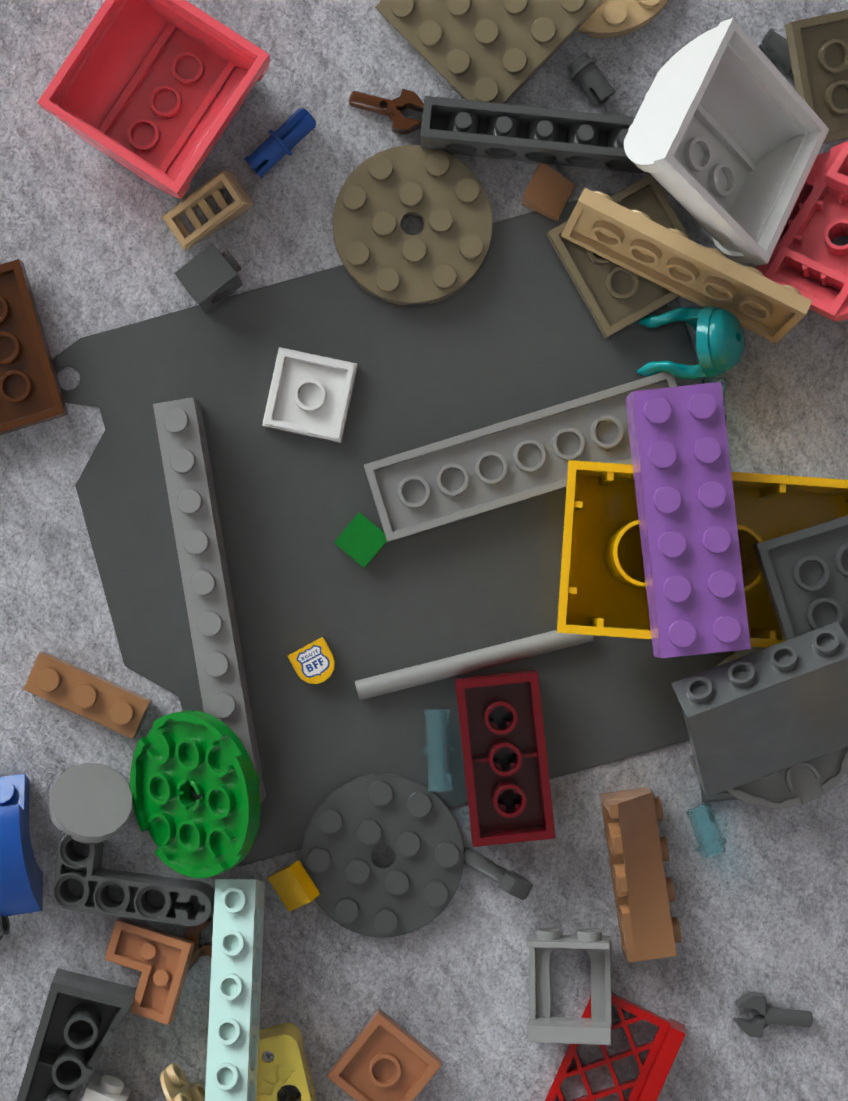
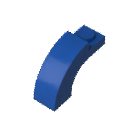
(19, 874)

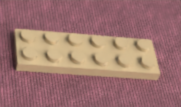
(684, 266)

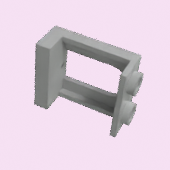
(569, 1030)

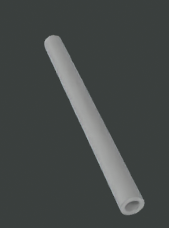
(467, 662)

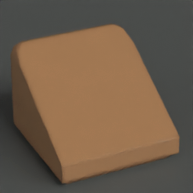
(547, 192)

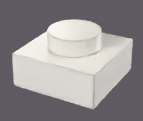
(106, 1089)

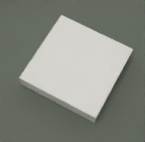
(310, 395)

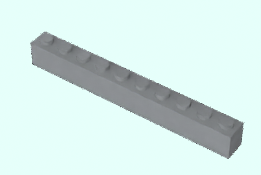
(205, 570)

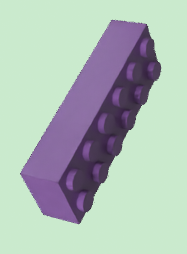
(687, 520)

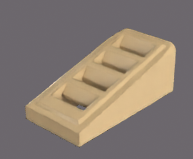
(216, 221)

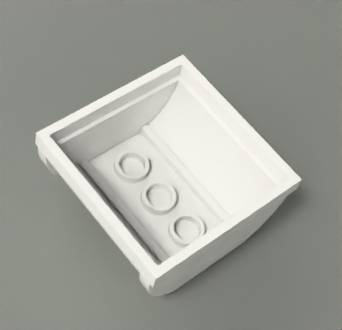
(728, 140)

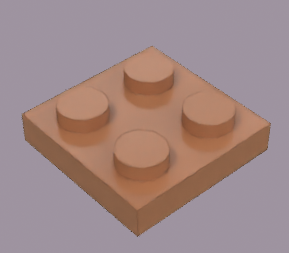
(384, 1063)

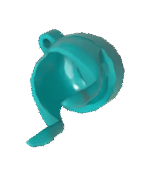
(718, 342)

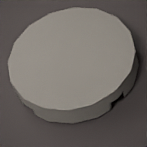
(90, 802)

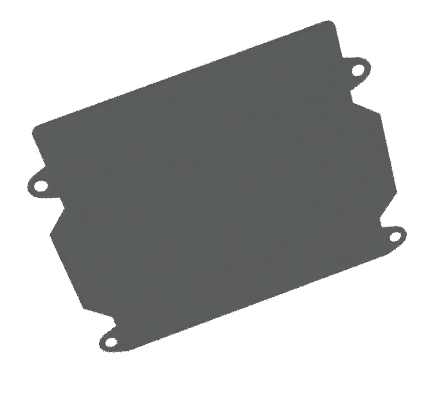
(422, 376)

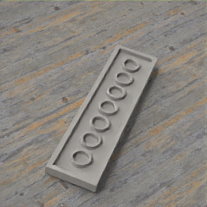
(502, 461)

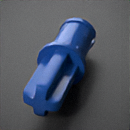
(281, 142)

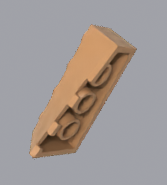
(639, 874)

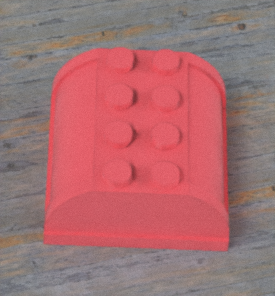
(154, 87)

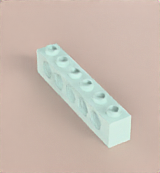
(235, 990)

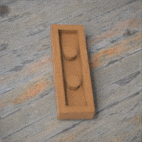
(87, 695)

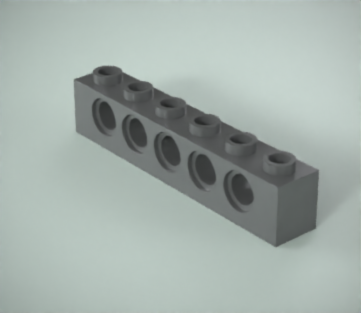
(526, 133)

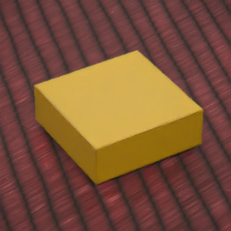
(294, 886)

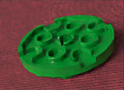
(193, 833)

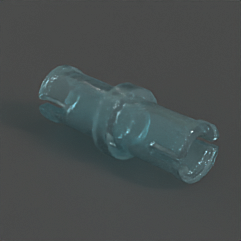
(438, 750)

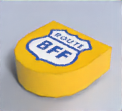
(313, 662)

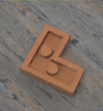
(163, 965)

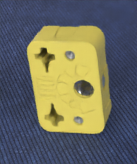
(283, 1063)

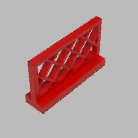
(653, 1069)

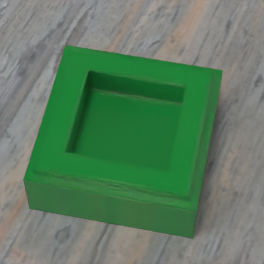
(361, 540)

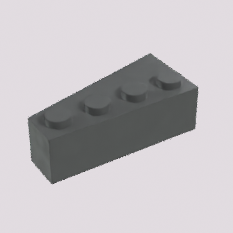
(72, 1035)

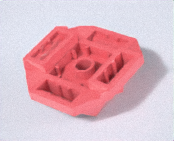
(805, 250)

